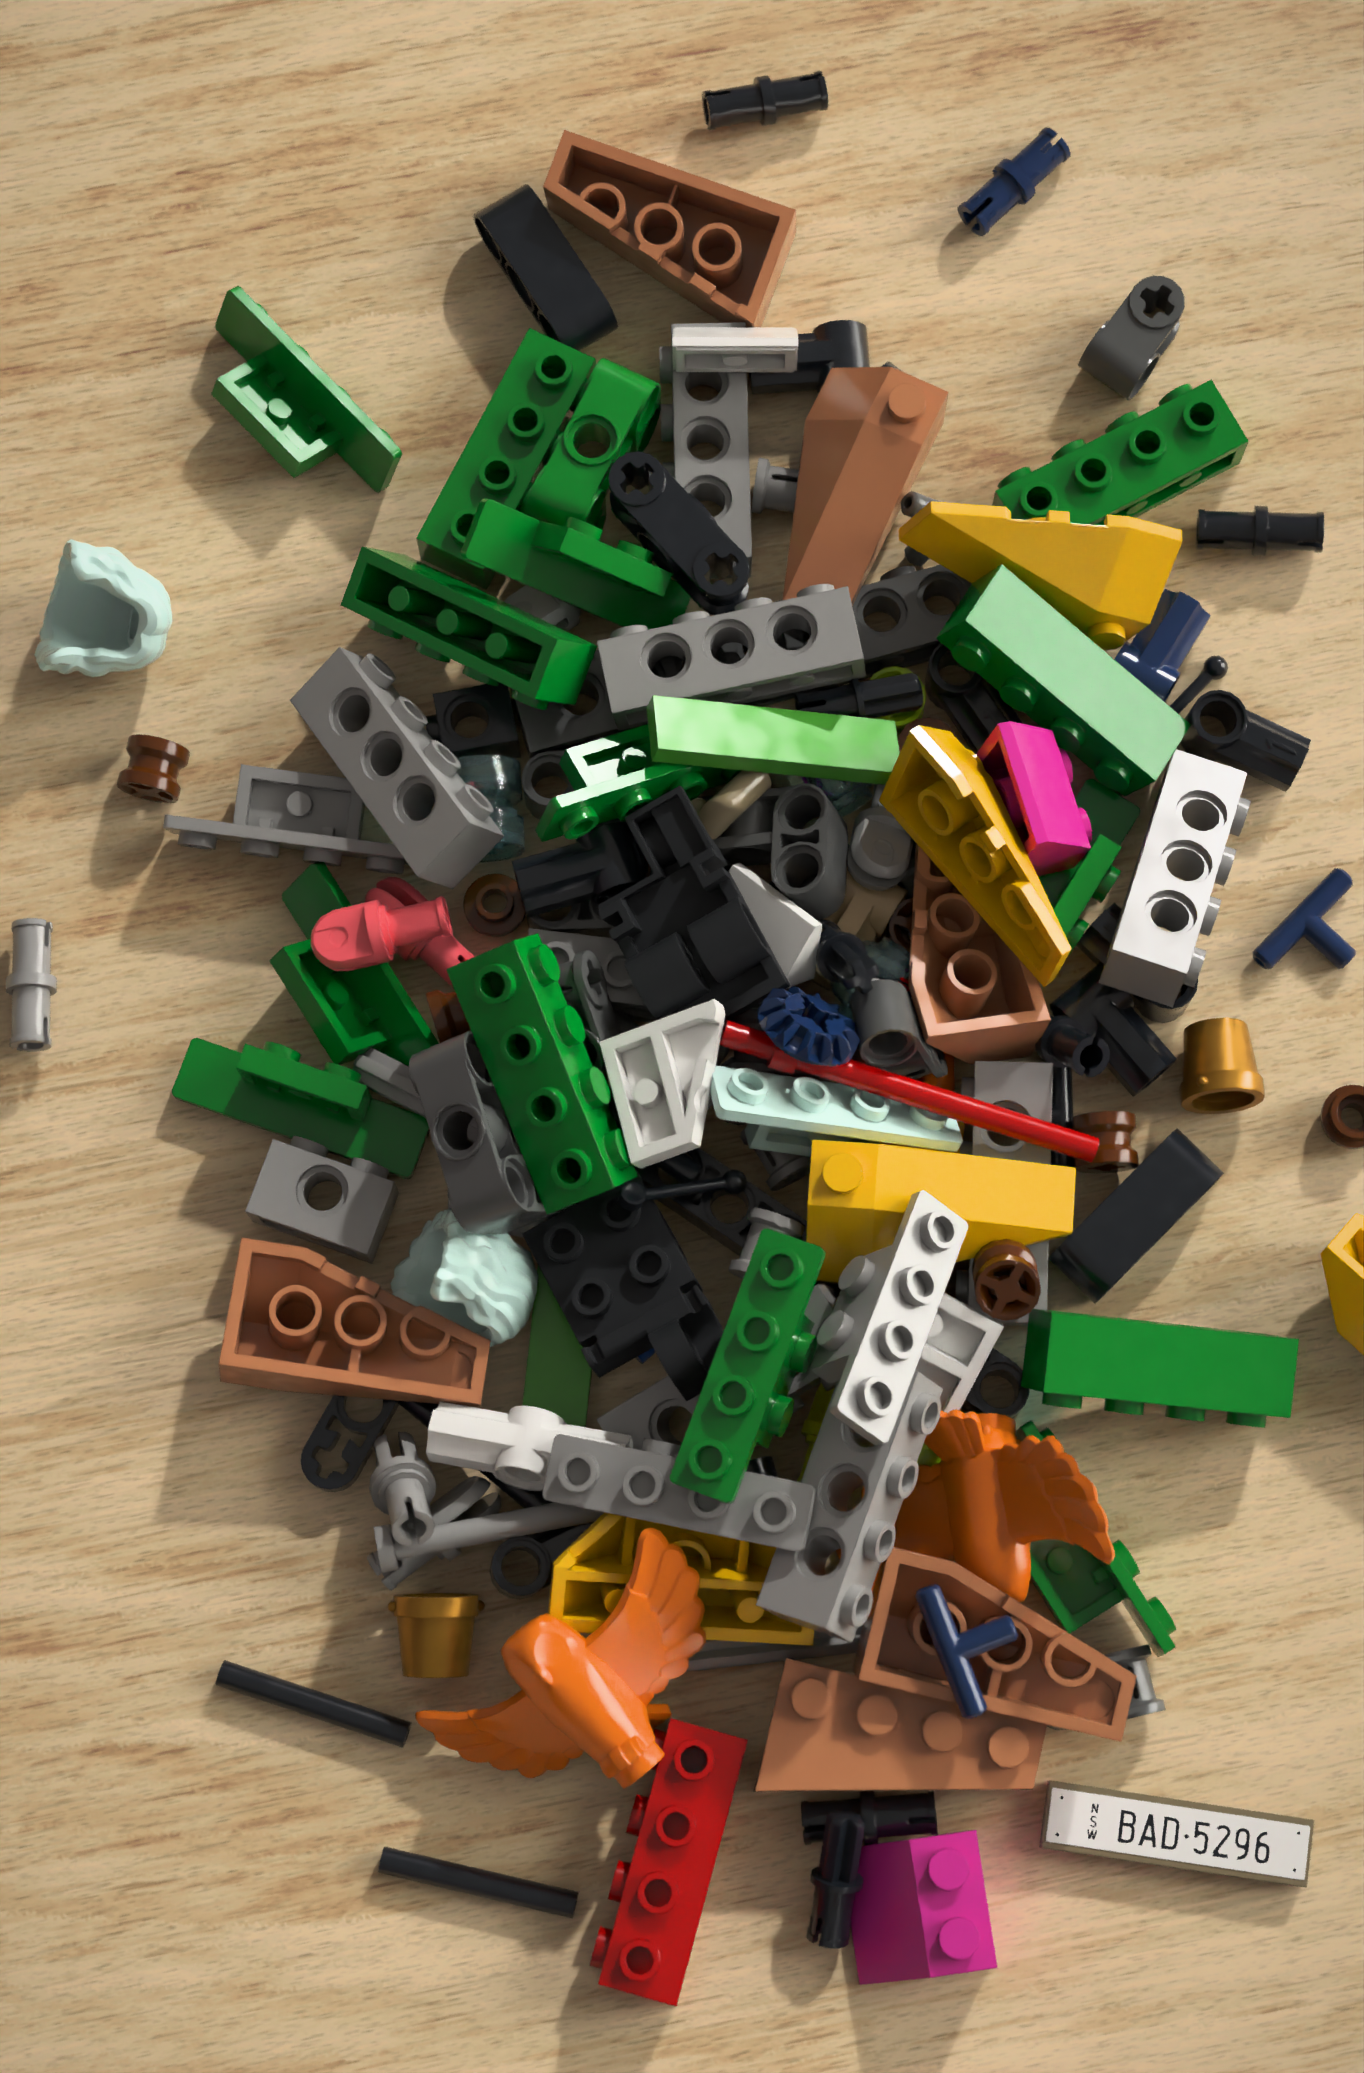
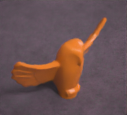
(996, 1499)
(593, 1688)

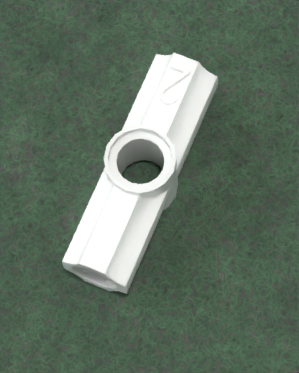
(508, 1445)

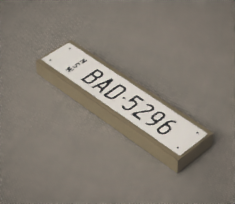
(1177, 1833)

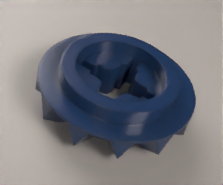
(808, 1027)

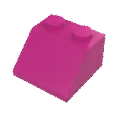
(1038, 794)
(921, 1910)

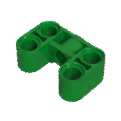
(614, 410)

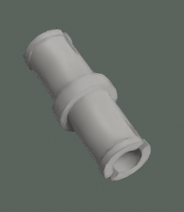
(31, 984)

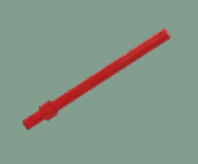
(918, 1095)

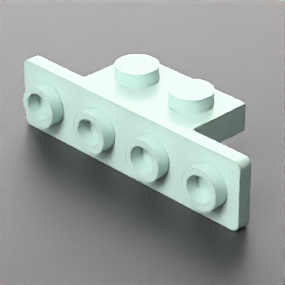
(793, 1111)

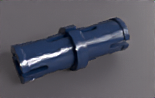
(1014, 181)

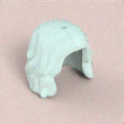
(102, 614)
(469, 1278)

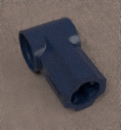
(1164, 643)

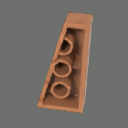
(679, 228)
(871, 1737)

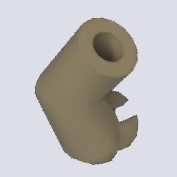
(731, 801)

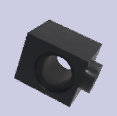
(481, 701)

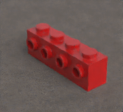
(671, 1864)

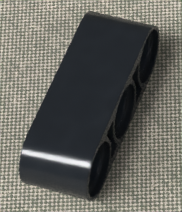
(545, 269)
(1135, 1215)

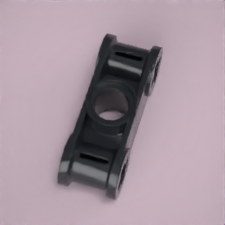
(678, 532)

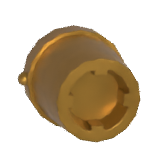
(1219, 1068)
(435, 1632)

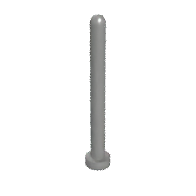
(481, 1530)

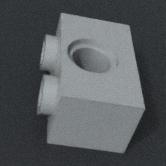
(349, 1227)

